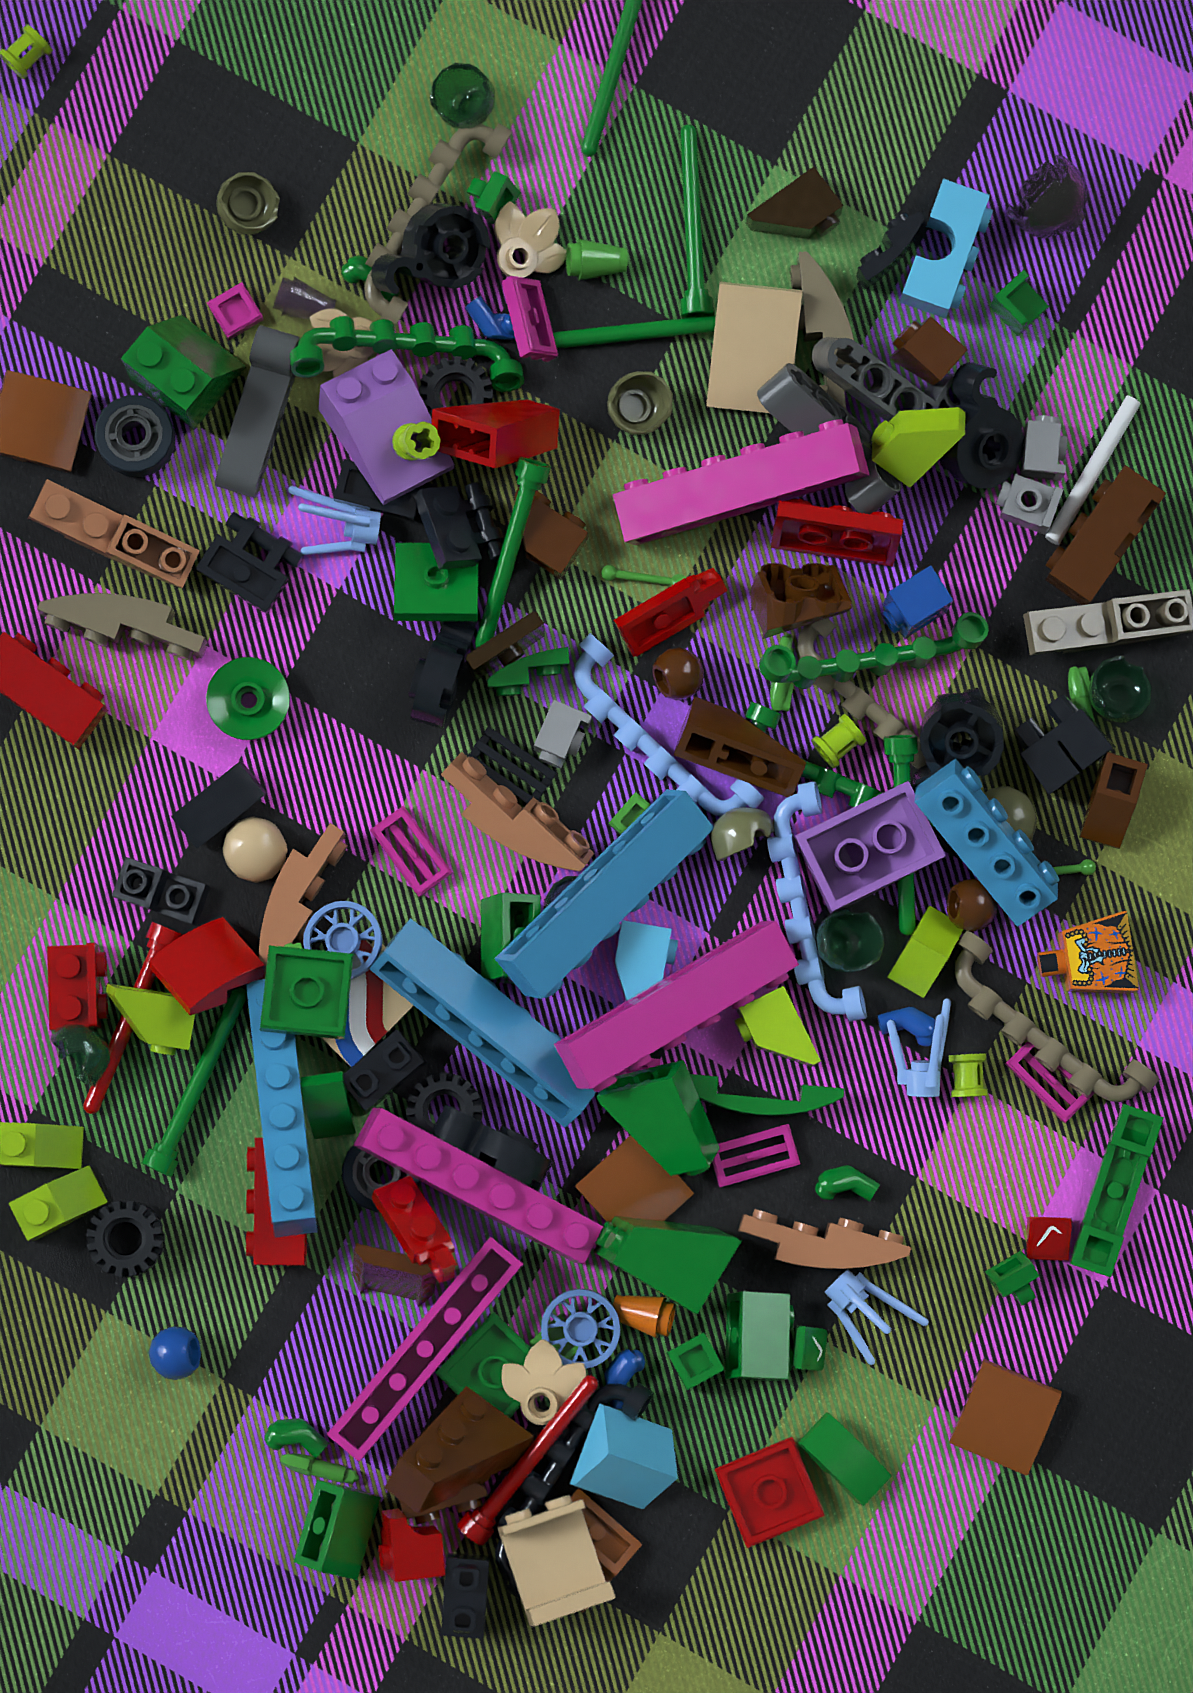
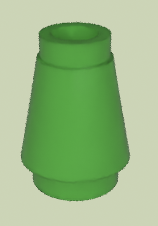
(594, 259)

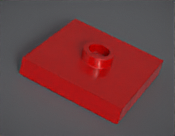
(769, 1492)

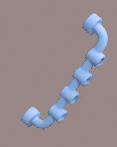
(633, 735)
(801, 927)

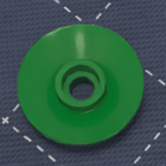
(244, 677)

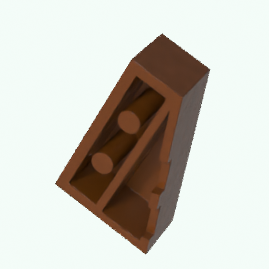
(1103, 535)
(456, 1451)

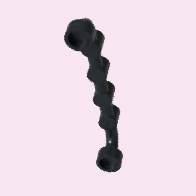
(561, 1454)

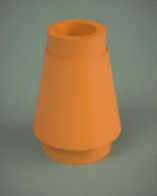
(646, 1313)

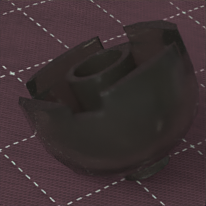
(1051, 200)

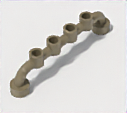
(423, 192)
(857, 701)
(1021, 1028)

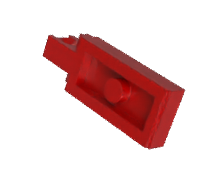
(669, 611)
(416, 1227)

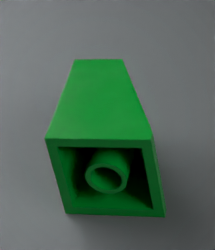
(181, 368)
(668, 1256)

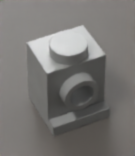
(1043, 449)
(1036, 517)
(561, 734)

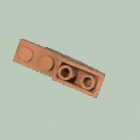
(113, 534)
(526, 830)
(298, 879)
(841, 1247)

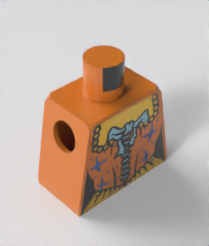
(1094, 957)

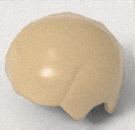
(254, 849)

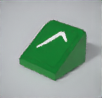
(809, 1348)

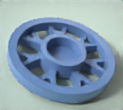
(343, 936)
(581, 1326)

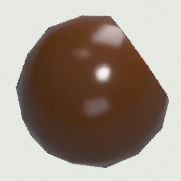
(678, 673)
(971, 905)

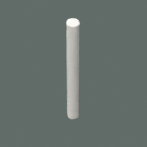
(1092, 470)

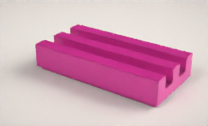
(529, 318)
(432, 880)
(1039, 1091)
(789, 1146)

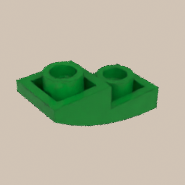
(516, 674)
(328, 1105)
(845, 1459)

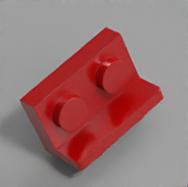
(75, 985)

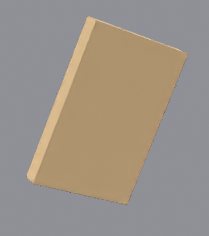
(751, 342)

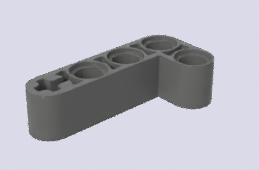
(886, 383)
(804, 406)
(258, 412)

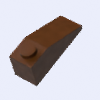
(737, 748)

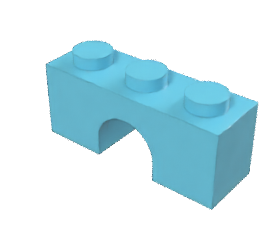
(935, 283)

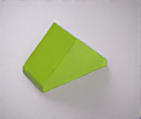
(925, 952)

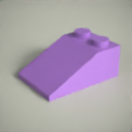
(365, 412)
(869, 847)

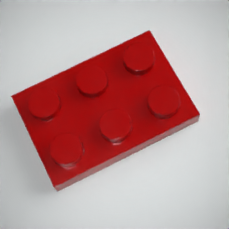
(836, 532)

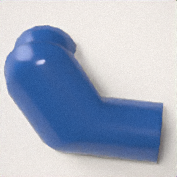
(491, 324)
(911, 1020)
(623, 1369)

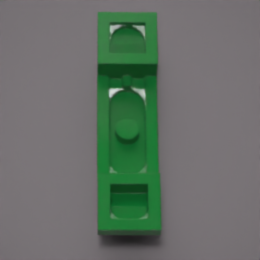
(810, 1099)
(1115, 1190)

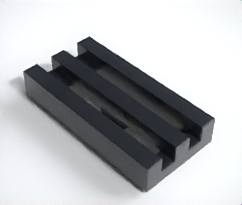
(540, 787)

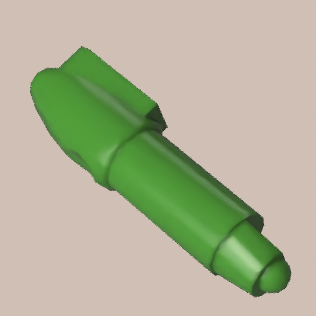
(1078, 688)
(782, 692)
(309, 1466)

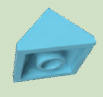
(626, 1458)

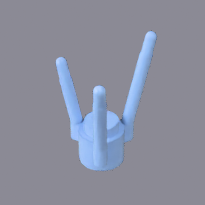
(360, 523)
(924, 1075)
(850, 1294)

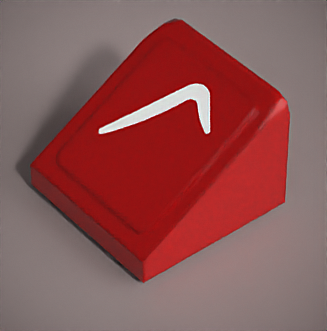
(1048, 1238)

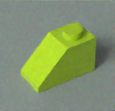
(916, 441)
(154, 1017)
(776, 1028)
(41, 1145)
(58, 1203)

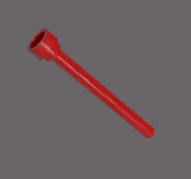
(158, 939)
(479, 1523)

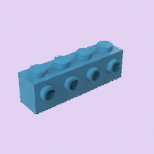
(987, 842)

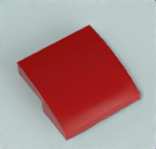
(205, 965)

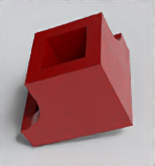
(409, 1550)

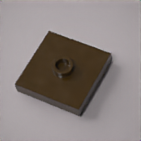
(505, 646)

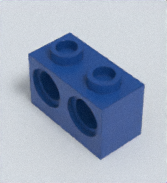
(916, 603)

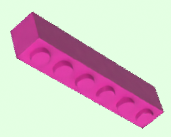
(740, 483)
(677, 1005)
(478, 1185)
(424, 1349)

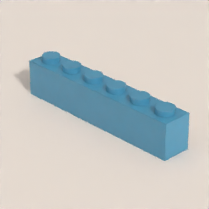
(605, 894)
(481, 1019)
(282, 1124)

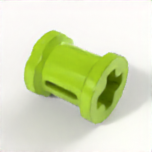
(38, 49)
(426, 434)
(838, 741)
(968, 1075)

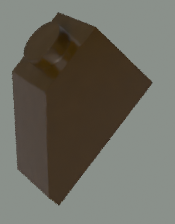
(798, 209)

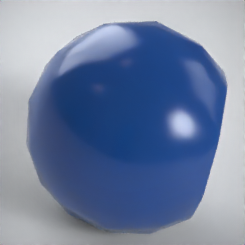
(175, 1353)

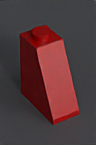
(497, 431)

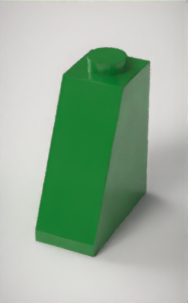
(664, 1116)

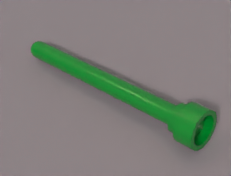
(610, 77)
(696, 298)
(634, 331)
(531, 476)
(901, 752)
(163, 1154)

